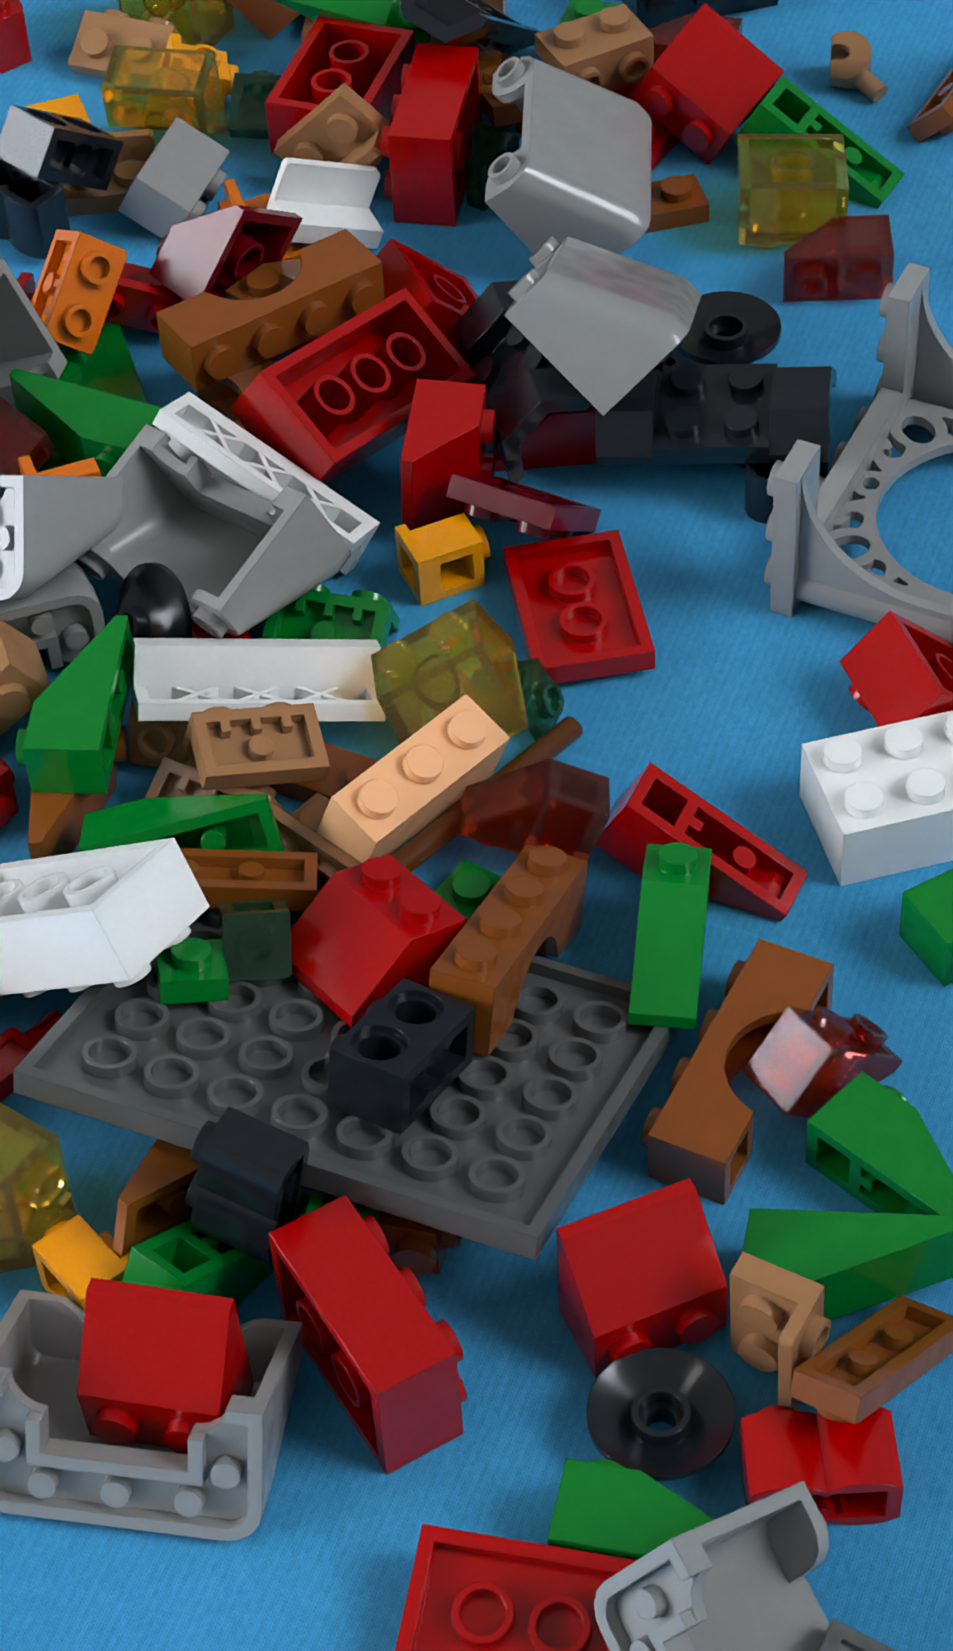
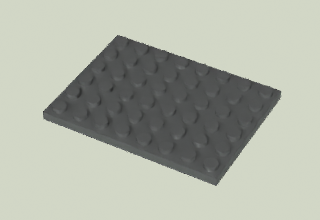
(482, 1162)

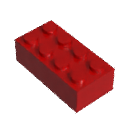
(349, 387)

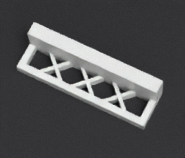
(253, 465)
(201, 673)

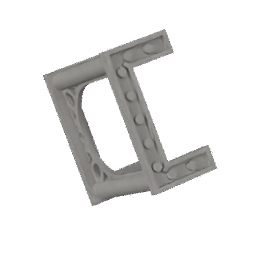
(815, 512)

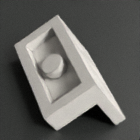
(328, 199)

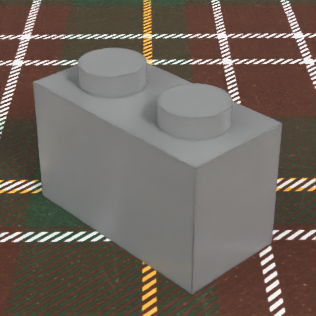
(176, 179)

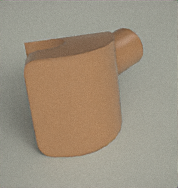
(852, 64)

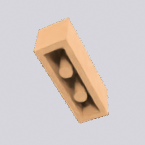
(414, 782)

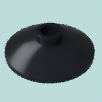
(731, 329)
(155, 603)
(667, 1388)

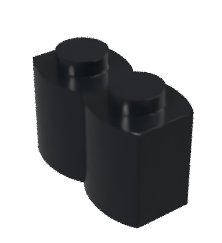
(30, 210)
(245, 1181)

